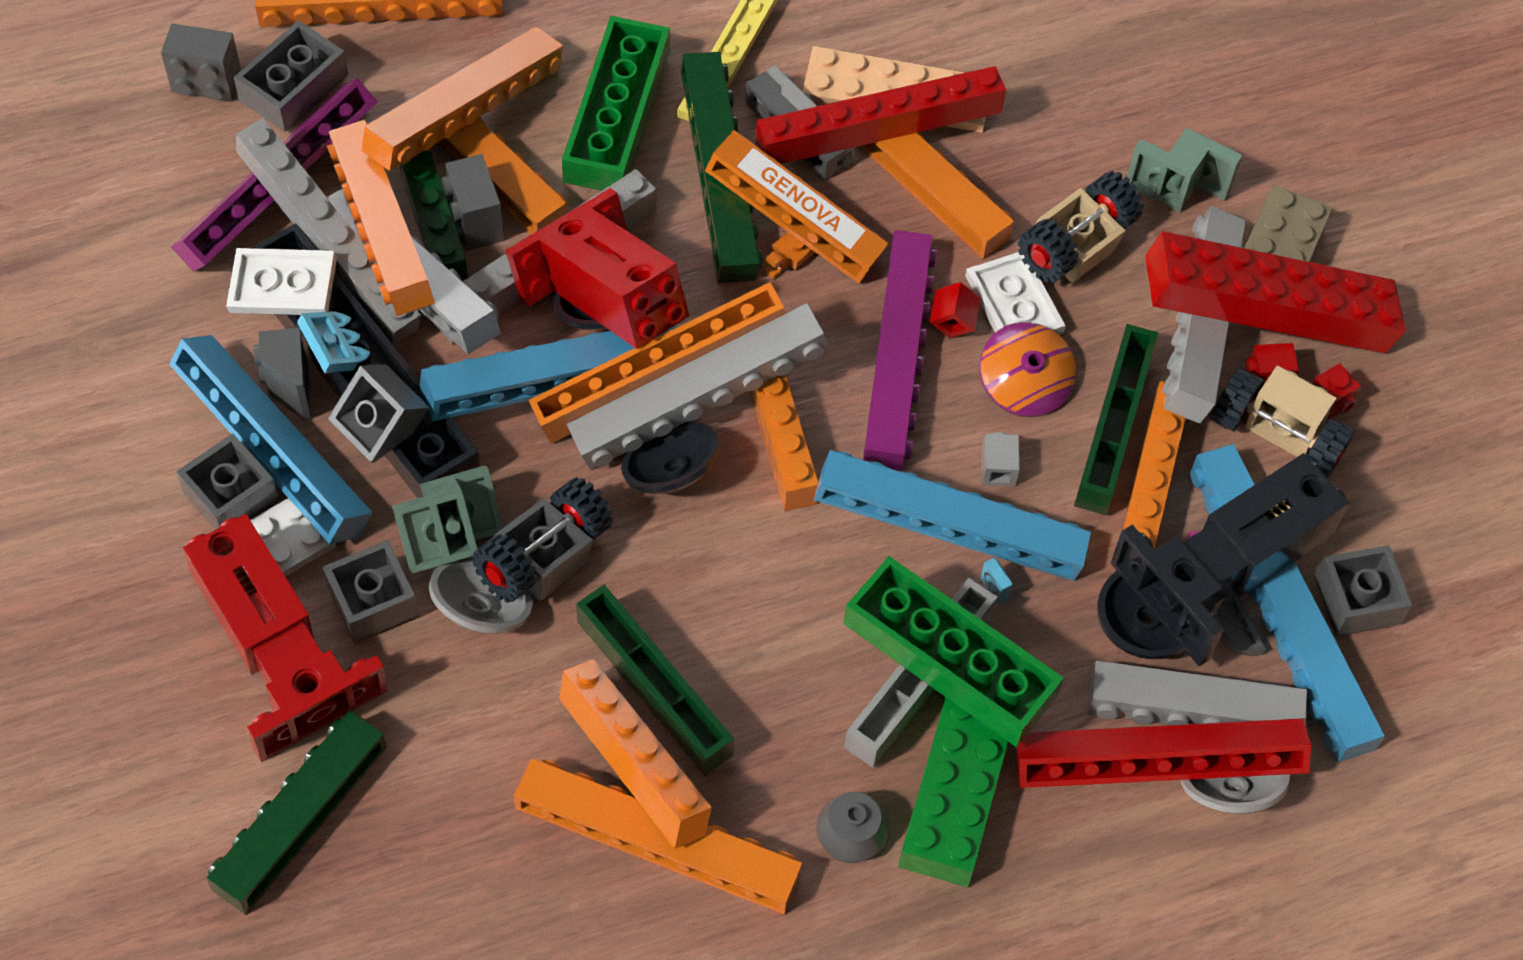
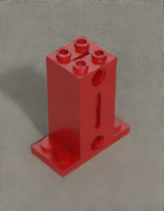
(601, 271)

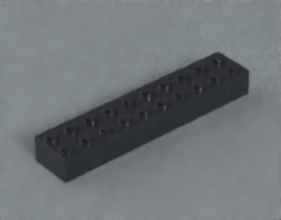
(435, 446)

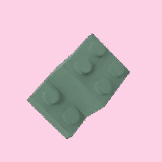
(1189, 164)
(448, 519)

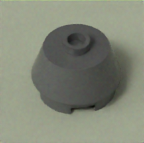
(852, 827)

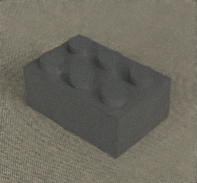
(291, 75)

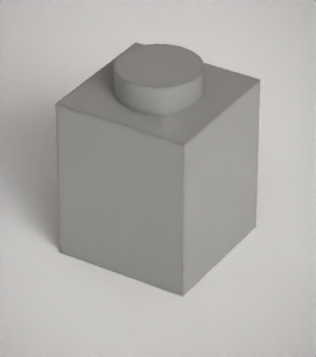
(1000, 459)

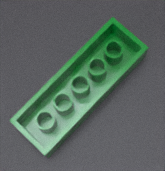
(616, 103)
(952, 651)
(953, 798)

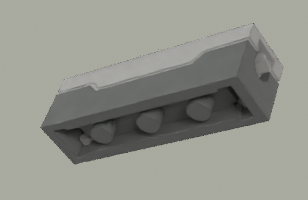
(776, 94)

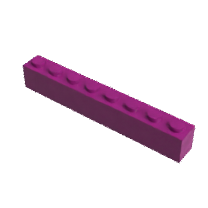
(250, 197)
(898, 350)

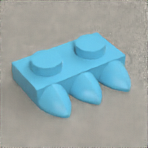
(330, 342)

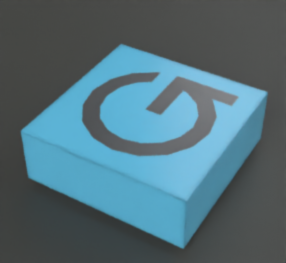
(996, 580)

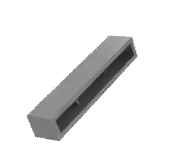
(905, 692)
(1187, 698)

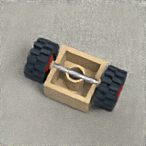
(1081, 229)
(1286, 414)

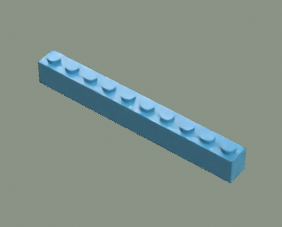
(1298, 627)

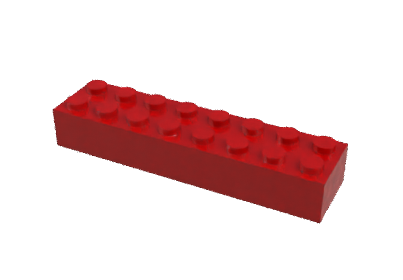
(1274, 292)

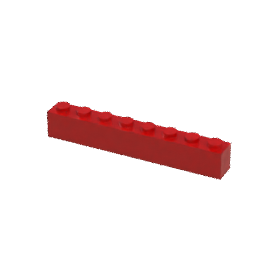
(881, 115)
(1163, 753)

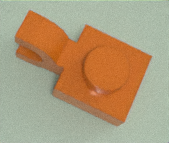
(786, 252)

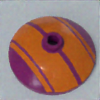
(1017, 384)

